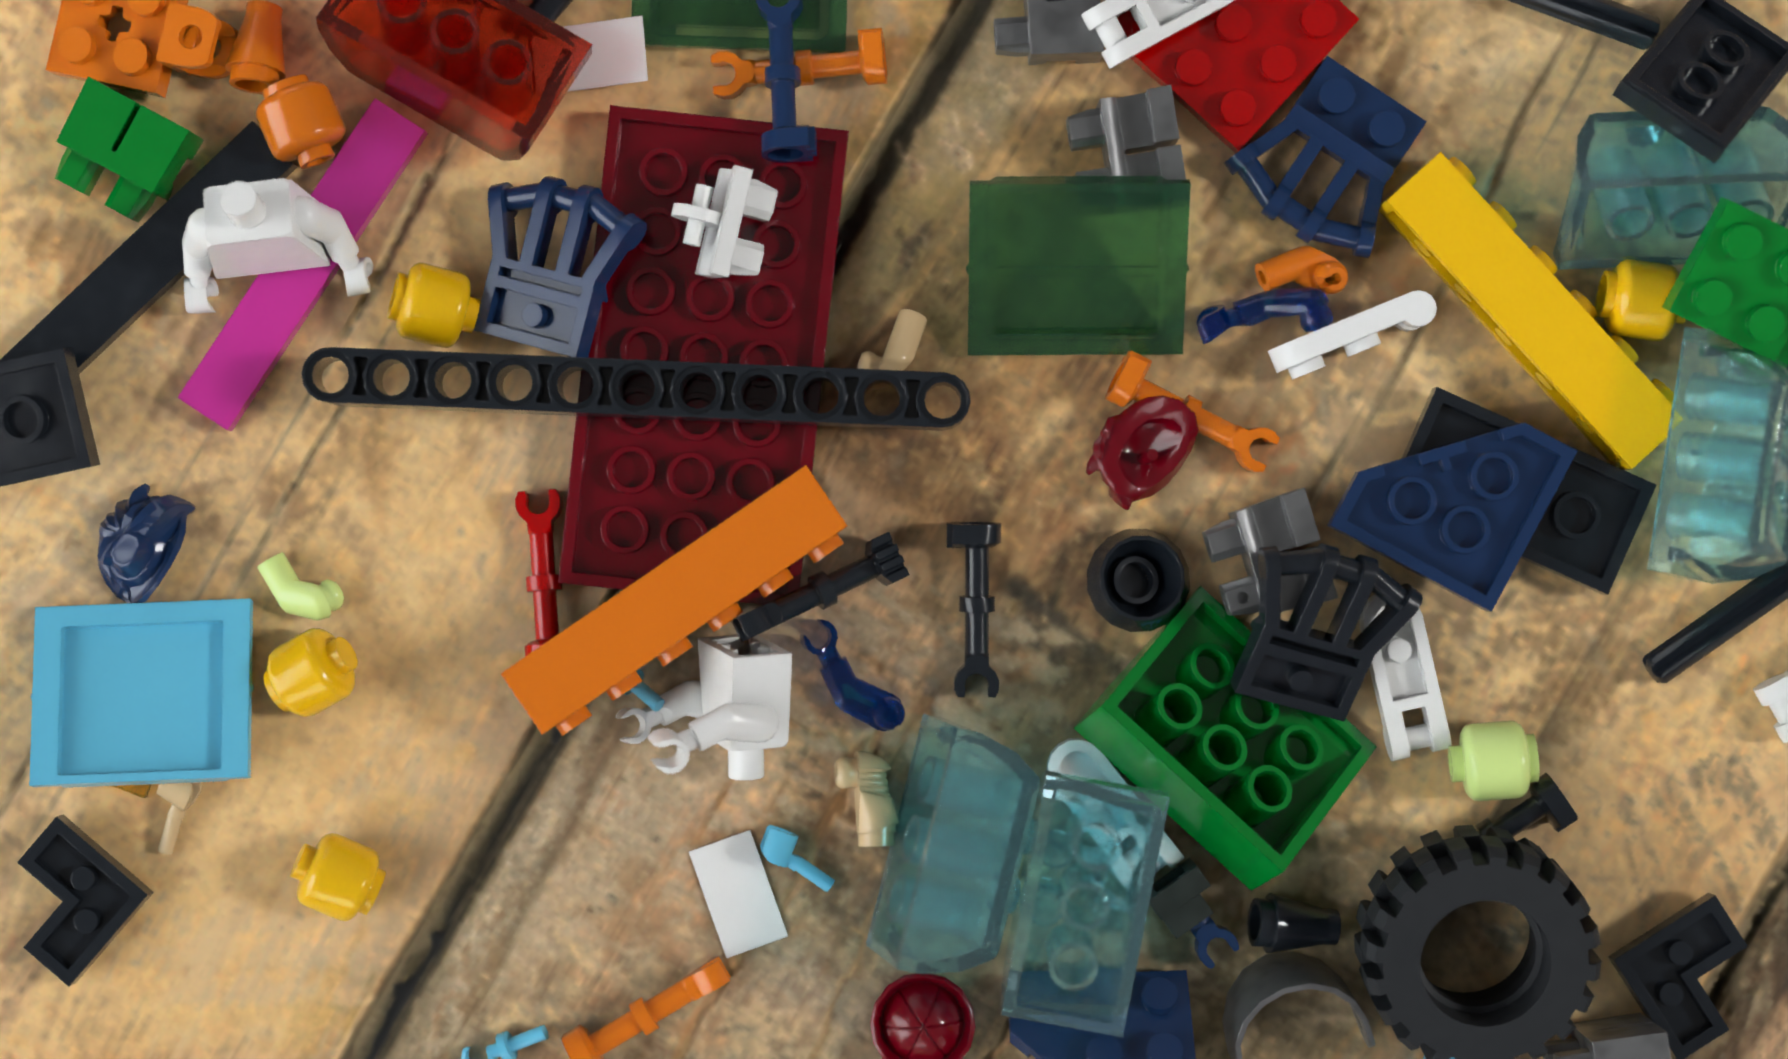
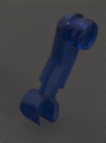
(1305, 302)
(851, 694)

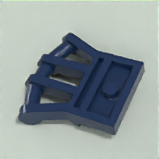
(1351, 125)
(541, 304)

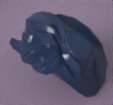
(141, 542)

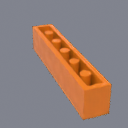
(674, 601)

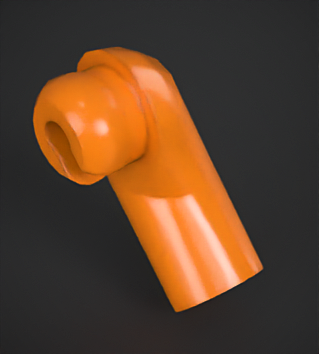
(1305, 267)

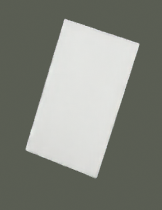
(616, 53)
(738, 894)

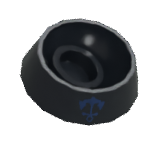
(1121, 587)

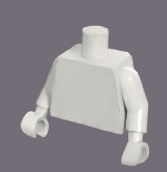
(264, 231)

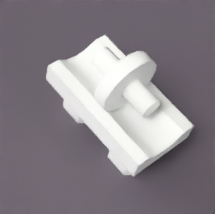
(732, 198)

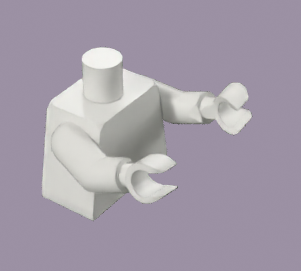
(736, 703)

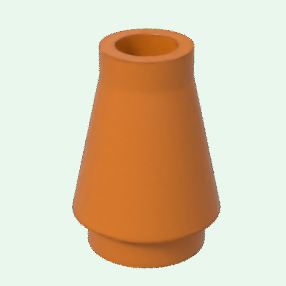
(258, 49)

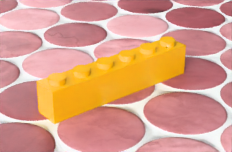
(1530, 311)

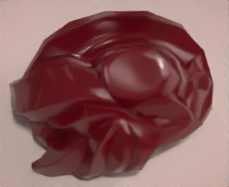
(1143, 448)

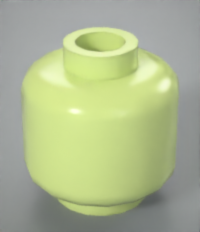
(1494, 760)

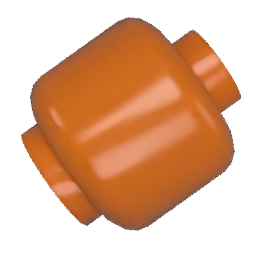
(300, 121)

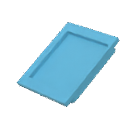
(142, 693)

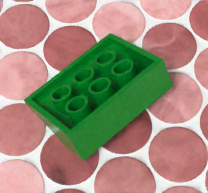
(1237, 768)

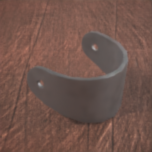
(1273, 977)

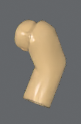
(900, 347)

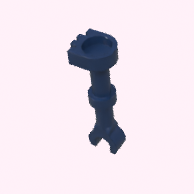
(786, 139)

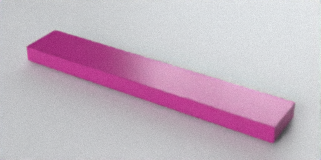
(283, 300)

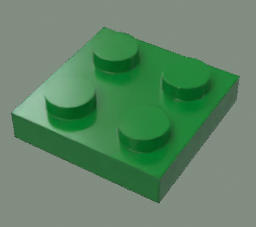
(1737, 280)

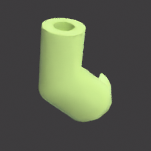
(298, 596)

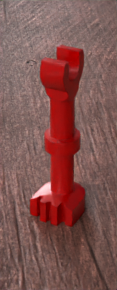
(544, 579)

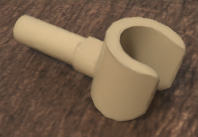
(182, 797)

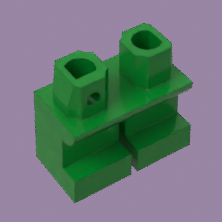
(128, 140)

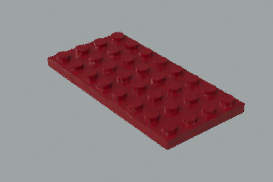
(662, 483)

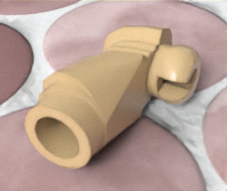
(873, 803)

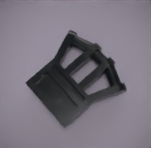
(1313, 667)

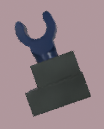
(1182, 908)

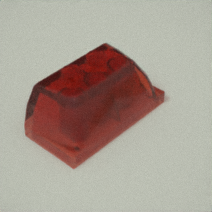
(466, 64)

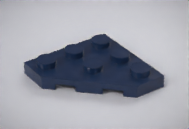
(1458, 508)
(1155, 1026)

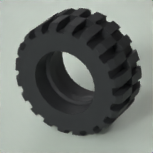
(1523, 1007)

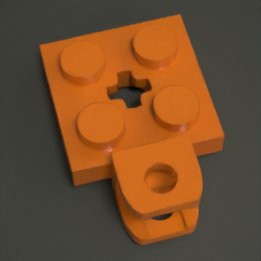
(160, 39)

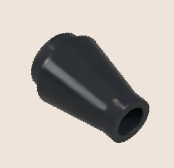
(1289, 924)

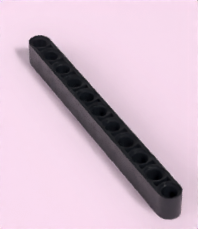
(609, 376)

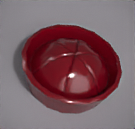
(922, 1019)

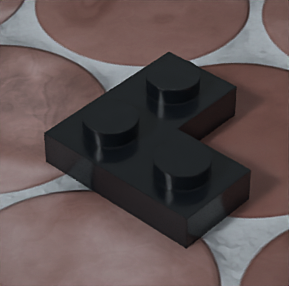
(95, 897)
(1664, 972)

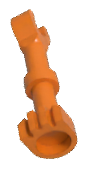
(868, 61)
(1130, 385)
(645, 1014)

